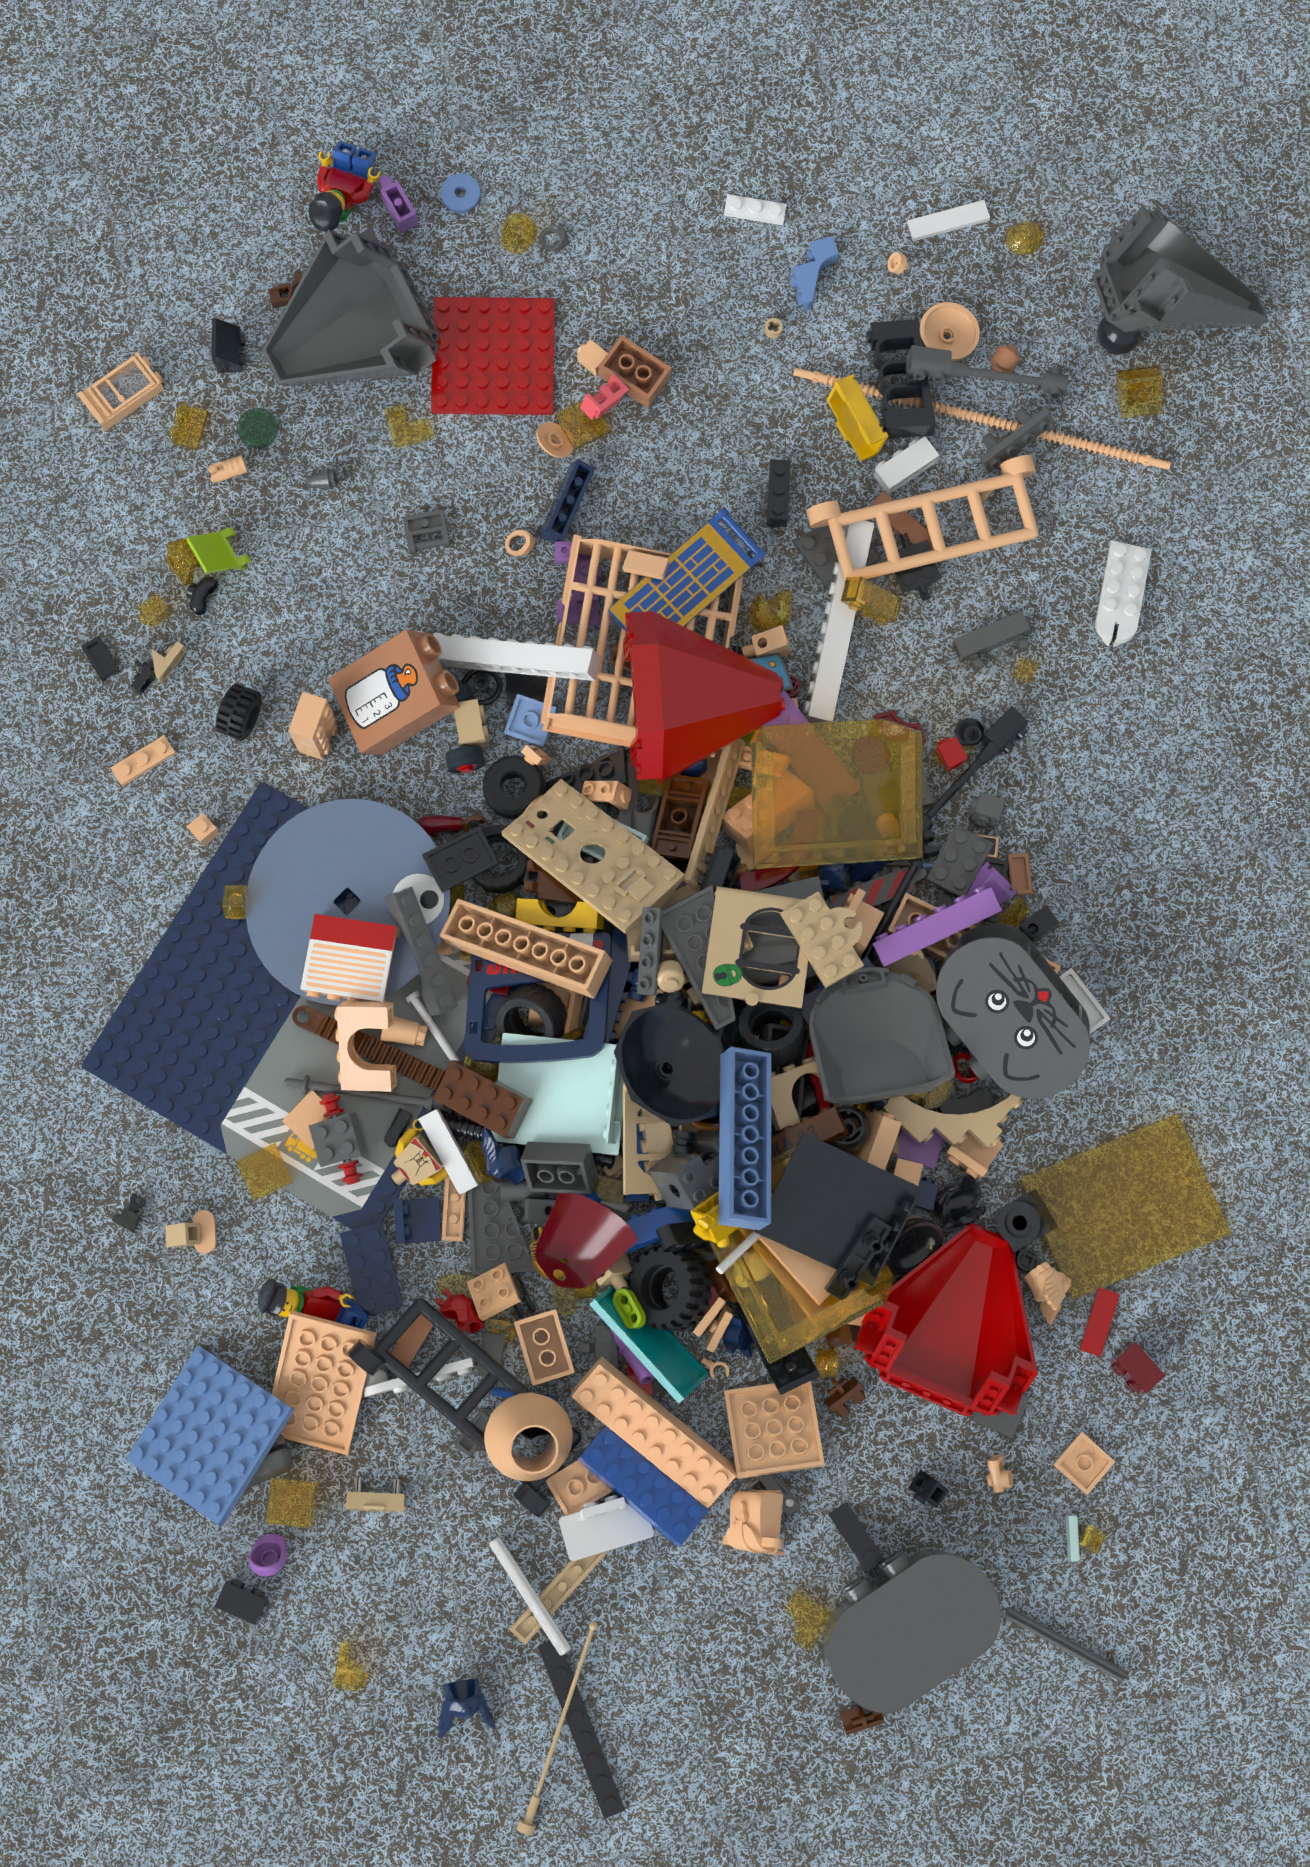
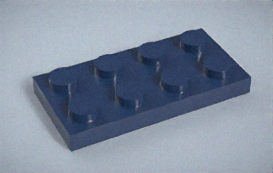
(371, 1269)

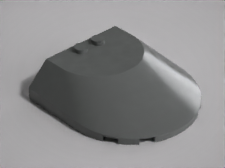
(877, 1038)

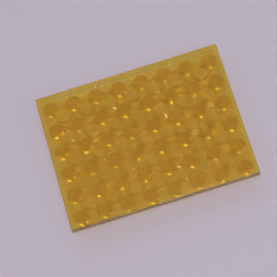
(1127, 1206)

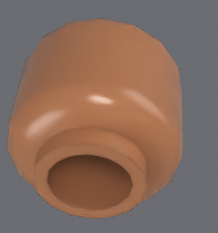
(1004, 359)

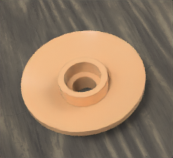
(553, 440)

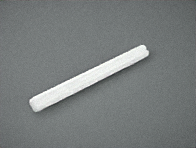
(530, 1596)

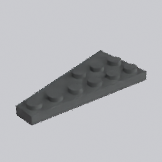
(688, 933)

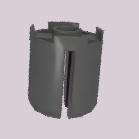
(275, 1463)

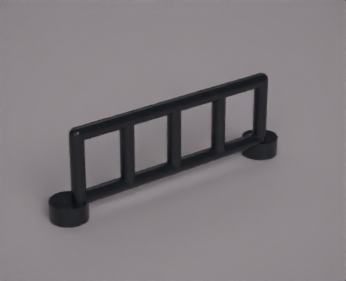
(374, 1358)

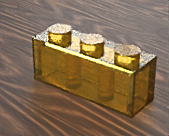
(871, 600)

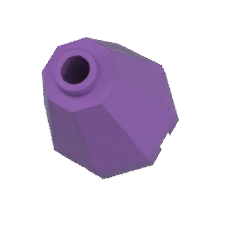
(996, 881)

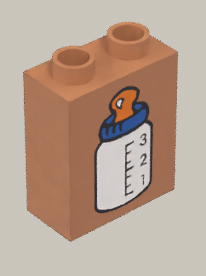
(395, 691)

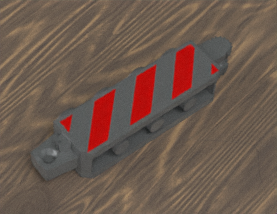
(879, 888)

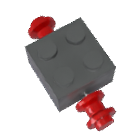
(338, 1139)

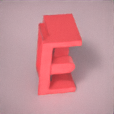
(605, 399)

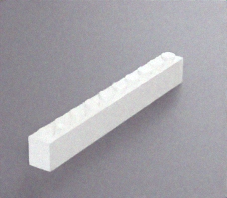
(836, 631)
(518, 657)

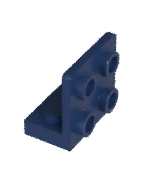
(417, 1220)

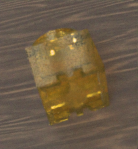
(292, 1502)

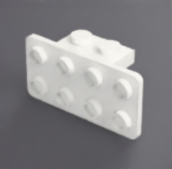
(603, 1528)

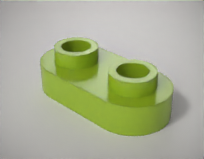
(629, 1310)

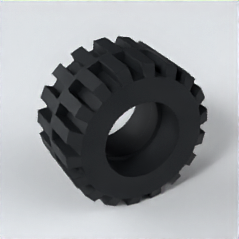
(238, 712)

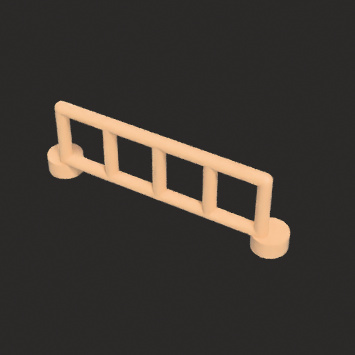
(1013, 475)

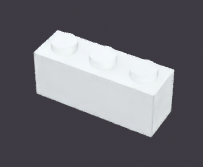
(905, 465)

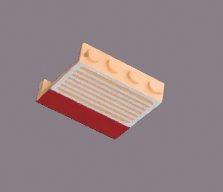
(348, 959)

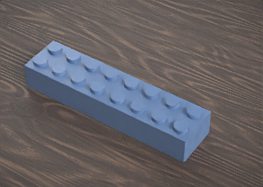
(745, 1139)

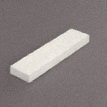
(948, 220)
(448, 1151)

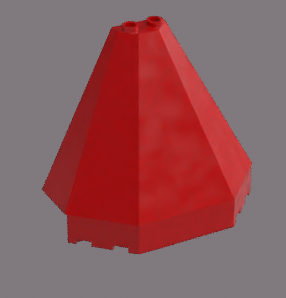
(690, 695)
(956, 1328)

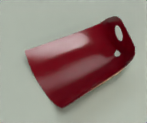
(584, 1235)

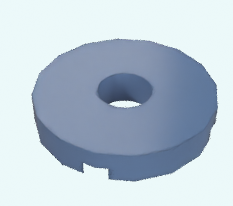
(460, 182)

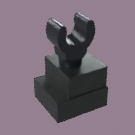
(128, 1218)

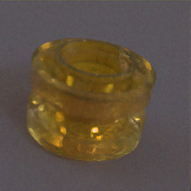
(827, 1362)

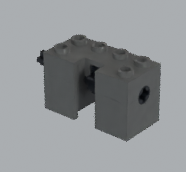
(689, 1178)

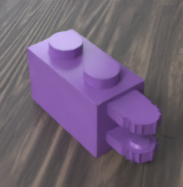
(397, 204)

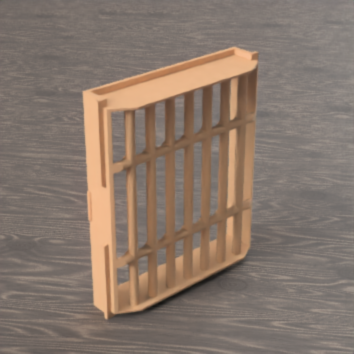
(586, 726)

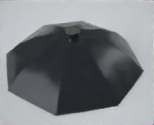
(671, 1063)

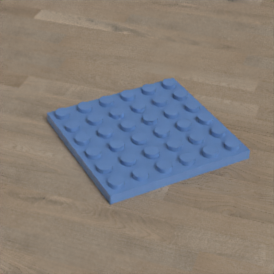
(210, 1435)

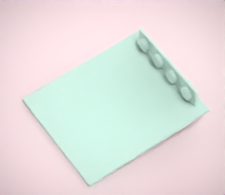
(570, 1098)

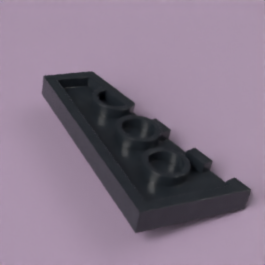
(607, 768)

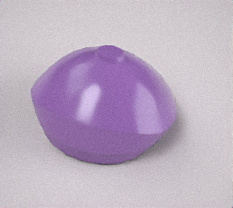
(268, 1555)

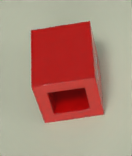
(951, 753)

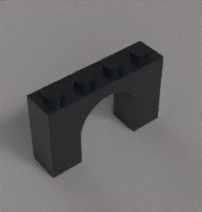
(973, 1103)

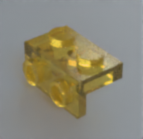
(188, 426)

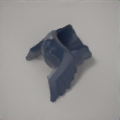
(833, 876)
(503, 1160)
(463, 1701)

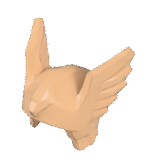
(1048, 1288)

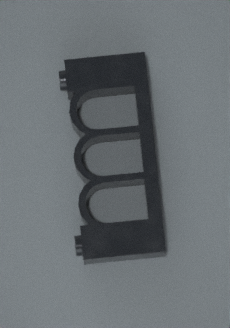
(900, 422)

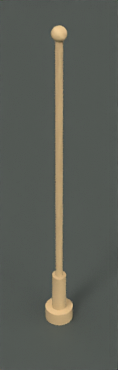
(527, 1826)

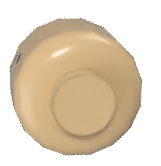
(670, 976)

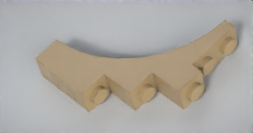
(952, 1127)

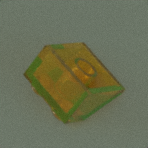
(1139, 391)

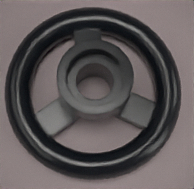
(482, 678)

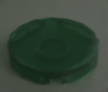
(257, 428)

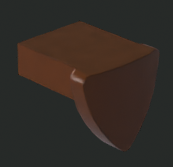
(843, 1335)

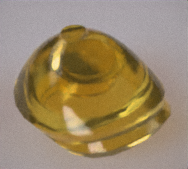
(518, 233)
(1024, 237)

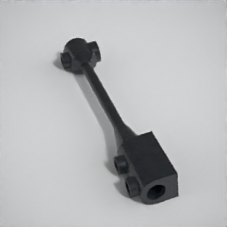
(996, 740)
(720, 872)

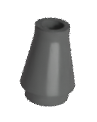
(325, 479)

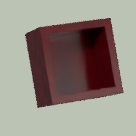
(1136, 1368)

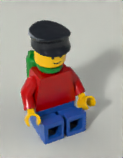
(342, 185)
(320, 1302)

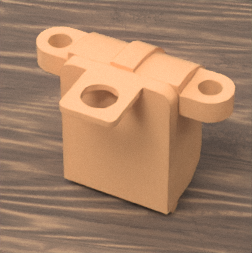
(755, 1521)

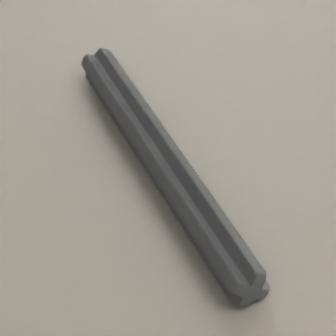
(1066, 1644)

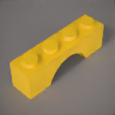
(536, 913)

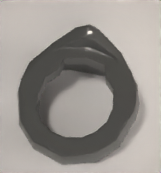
(554, 229)

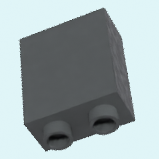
(773, 948)

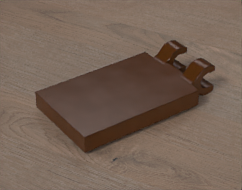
(549, 887)

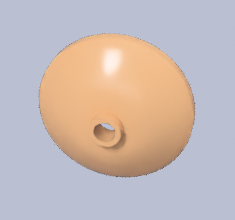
(956, 323)

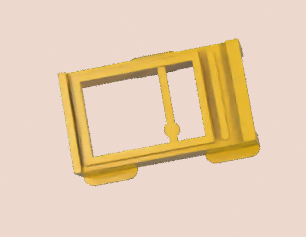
(856, 418)

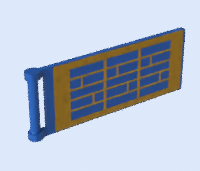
(695, 574)

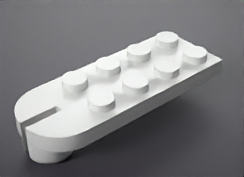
(1122, 592)
(379, 1384)

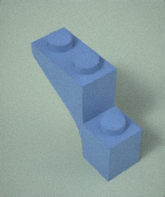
(805, 276)

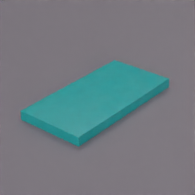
(656, 1349)

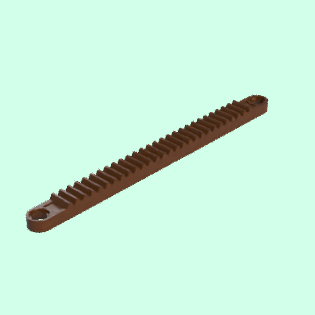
(373, 1049)

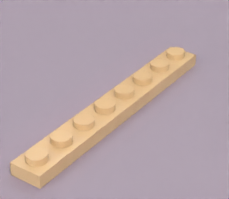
(714, 811)

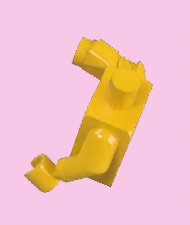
(707, 1222)

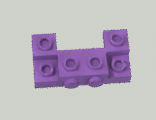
(562, 555)

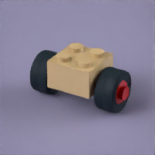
(471, 734)

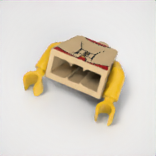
(417, 1160)

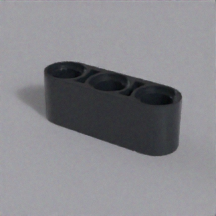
(680, 1237)

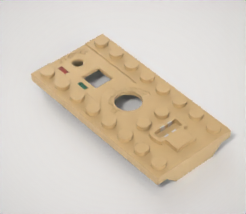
(616, 886)

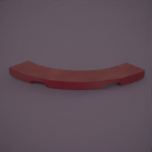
(765, 877)

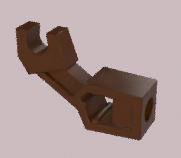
(275, 292)

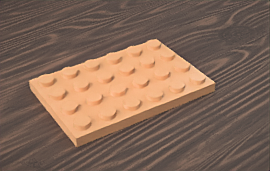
(320, 1381)

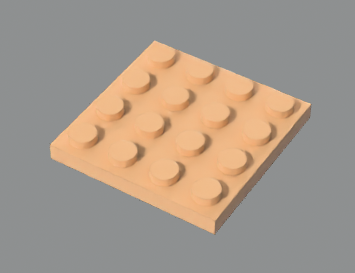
(773, 1430)

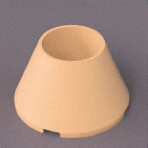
(520, 1413)

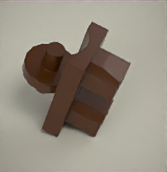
(842, 1392)
(859, 1718)

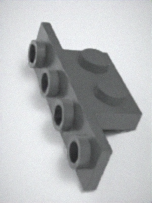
(650, 950)

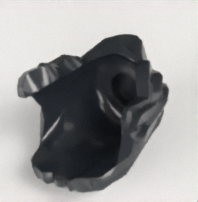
(958, 1201)

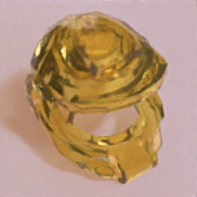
(764, 612)

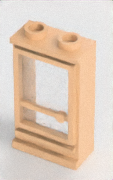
(122, 391)

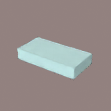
(1072, 1538)

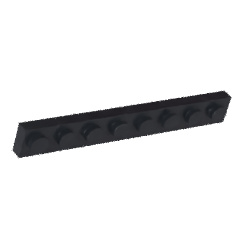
(582, 1732)

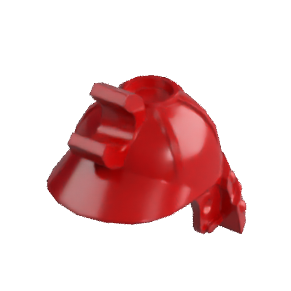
(462, 1310)

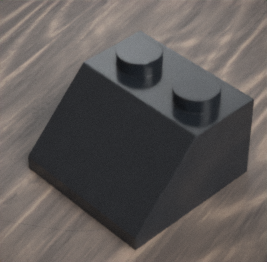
(227, 347)

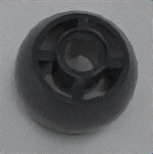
(1116, 340)
(849, 1143)

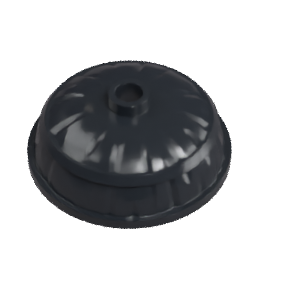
(915, 1244)

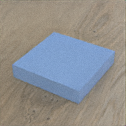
(525, 721)

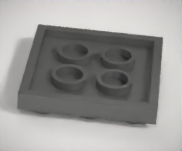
(820, 553)

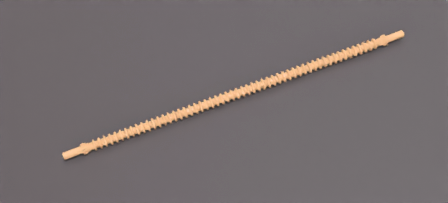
(1146, 460)

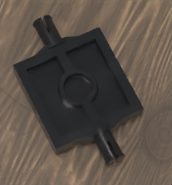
(918, 577)

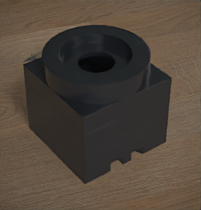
(1024, 1220)

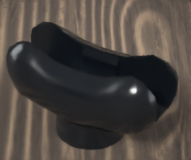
(200, 594)

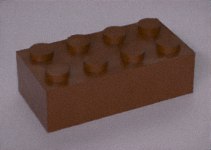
(482, 1099)

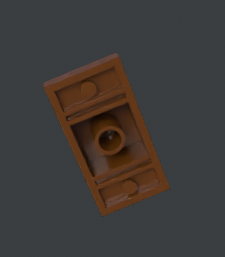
(680, 816)

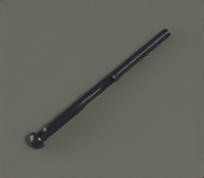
(915, 864)

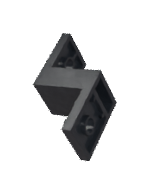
(779, 1370)

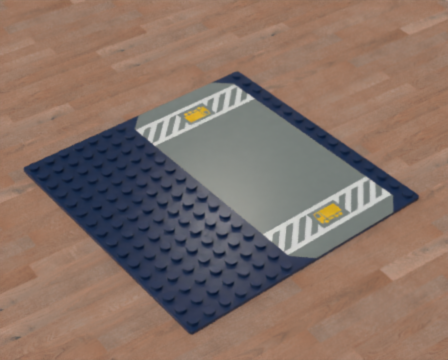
(215, 1036)

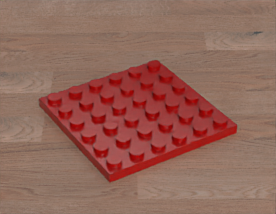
(494, 356)

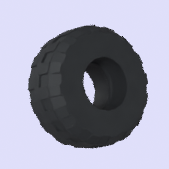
(507, 768)

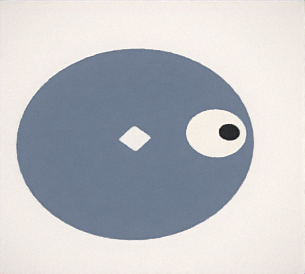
(315, 860)

